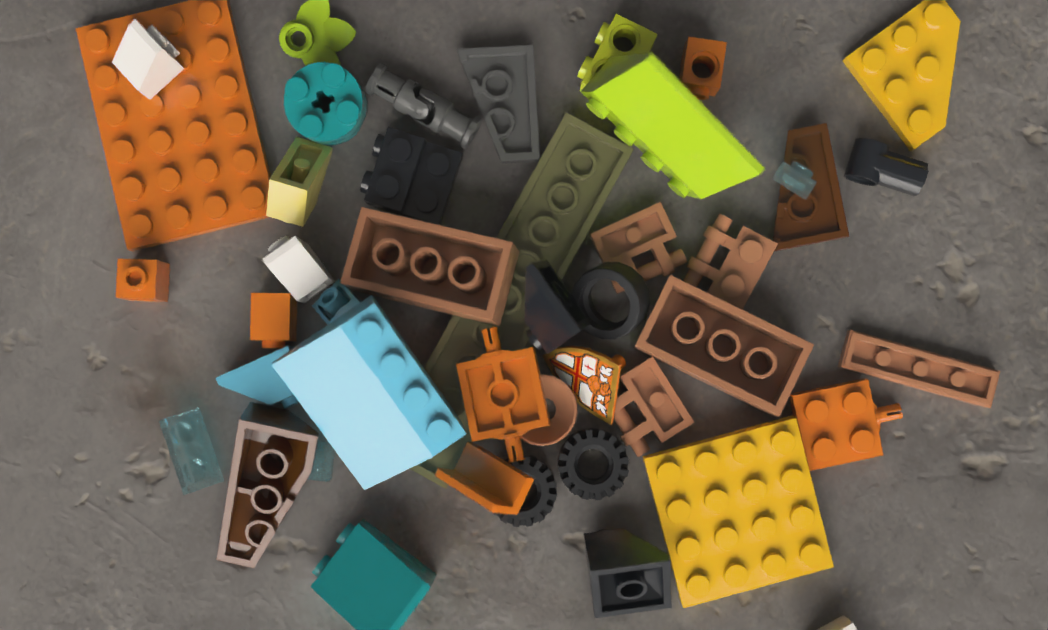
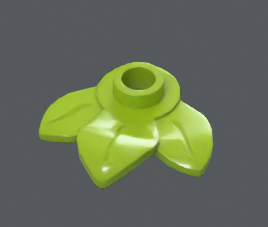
(322, 33)

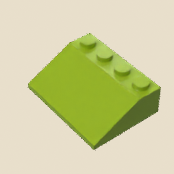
(668, 126)

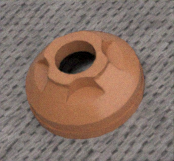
(564, 417)

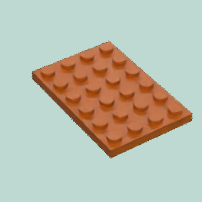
(195, 148)

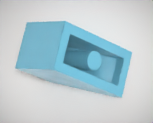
(260, 381)

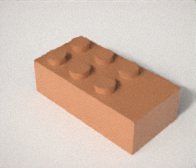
(430, 266)
(724, 346)

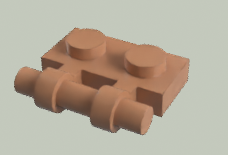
(637, 235)
(741, 268)
(656, 402)

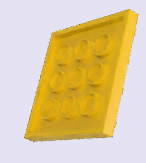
(738, 511)

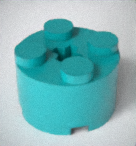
(305, 94)

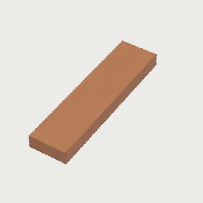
(919, 369)

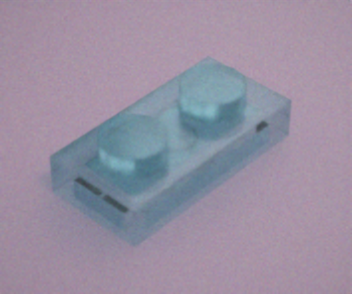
(191, 451)

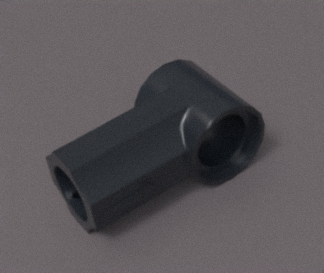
(875, 165)

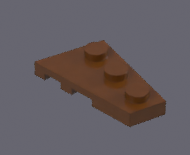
(822, 214)

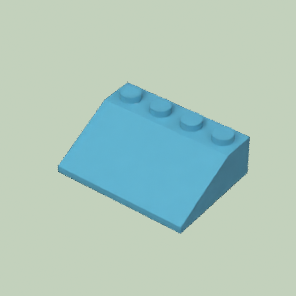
(370, 395)

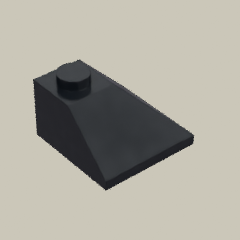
(550, 308)
(626, 573)

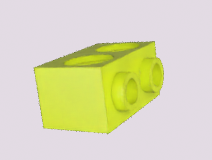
(641, 38)

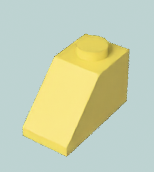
(298, 181)

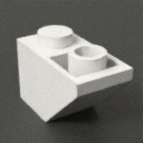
(147, 59)
(297, 268)

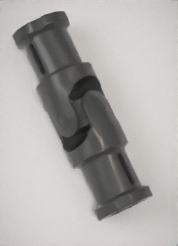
(419, 103)

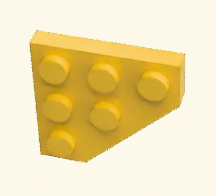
(911, 70)

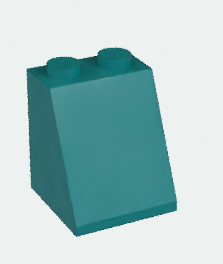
(371, 579)

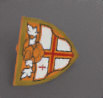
(590, 376)

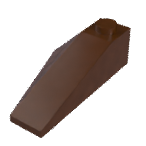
(267, 472)

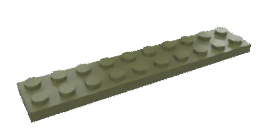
(543, 225)

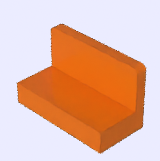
(488, 480)

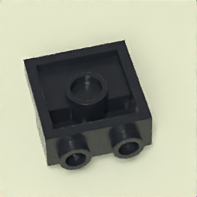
(411, 176)

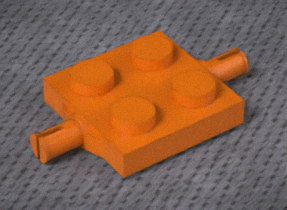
(503, 394)
(840, 423)

